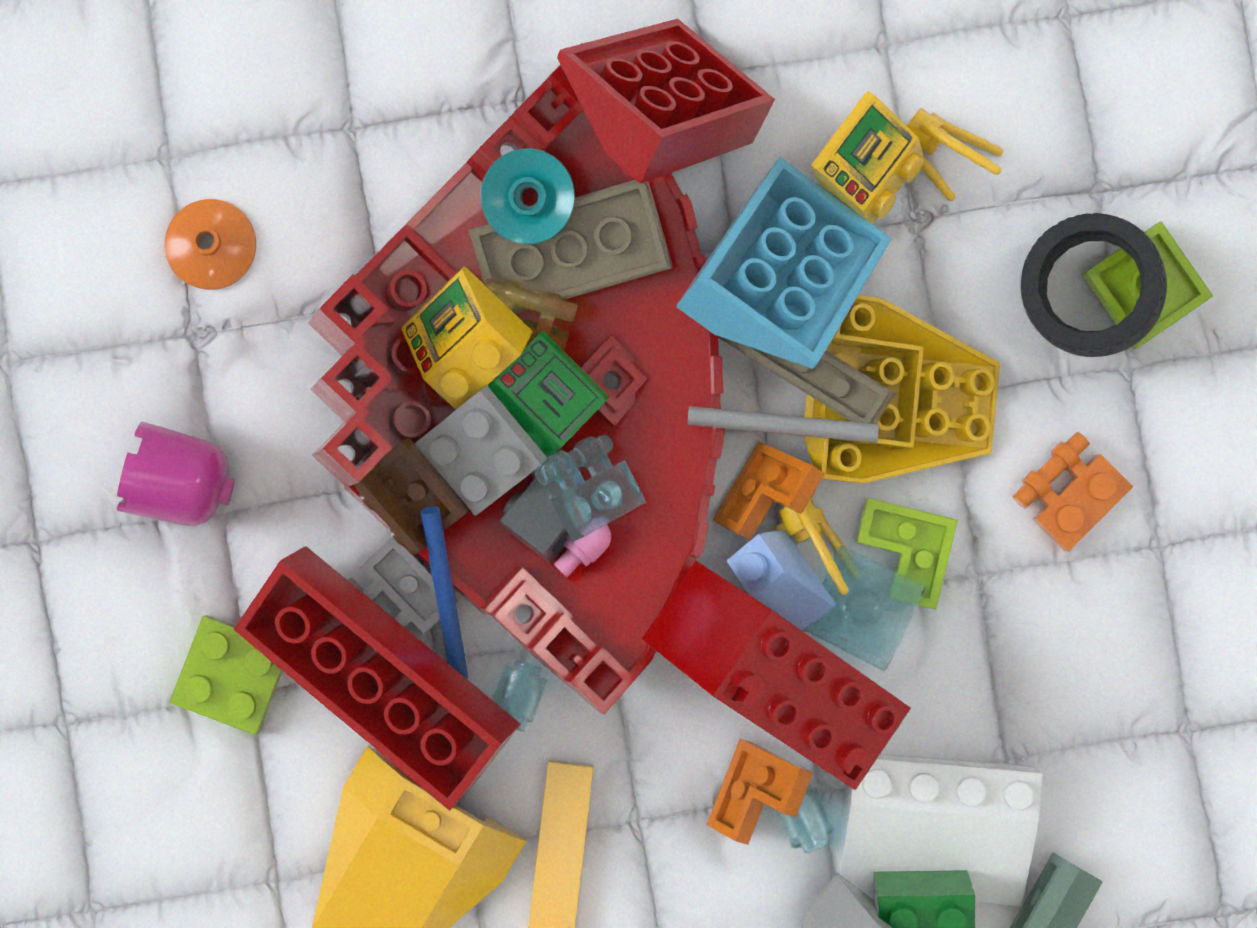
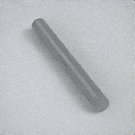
(783, 424)

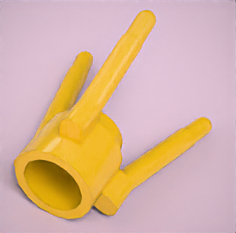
(934, 130)
(810, 526)

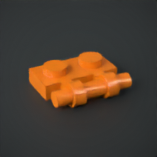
(1082, 501)

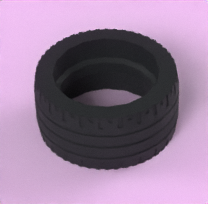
(1074, 232)

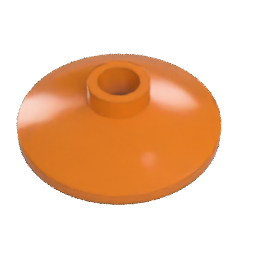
(226, 259)

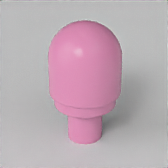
(583, 550)

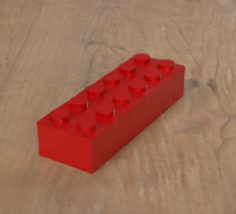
(376, 676)

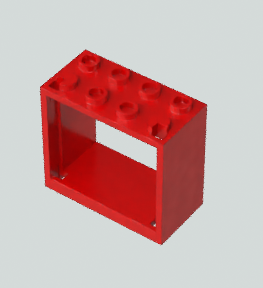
(775, 675)

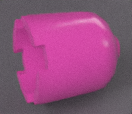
(174, 477)

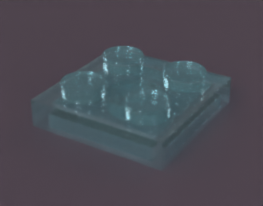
(872, 613)

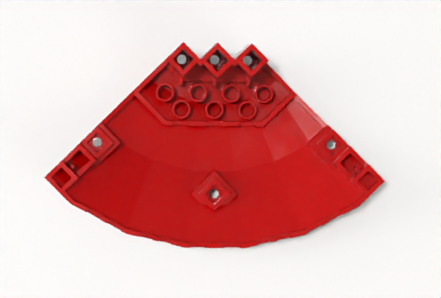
(664, 361)

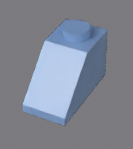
(781, 578)

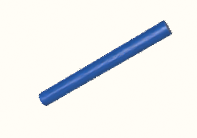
(444, 589)

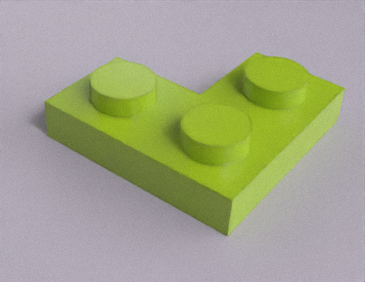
(917, 536)

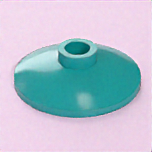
(503, 193)

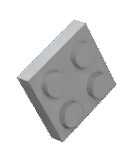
(481, 450)

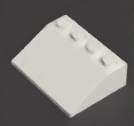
(943, 818)

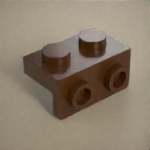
(404, 486)

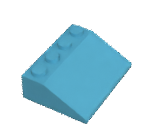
(786, 269)

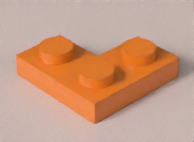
(766, 479)
(755, 780)

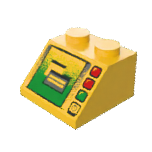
(869, 159)
(464, 338)

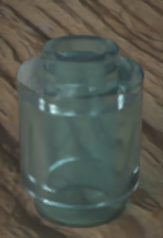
(520, 691)
(810, 826)

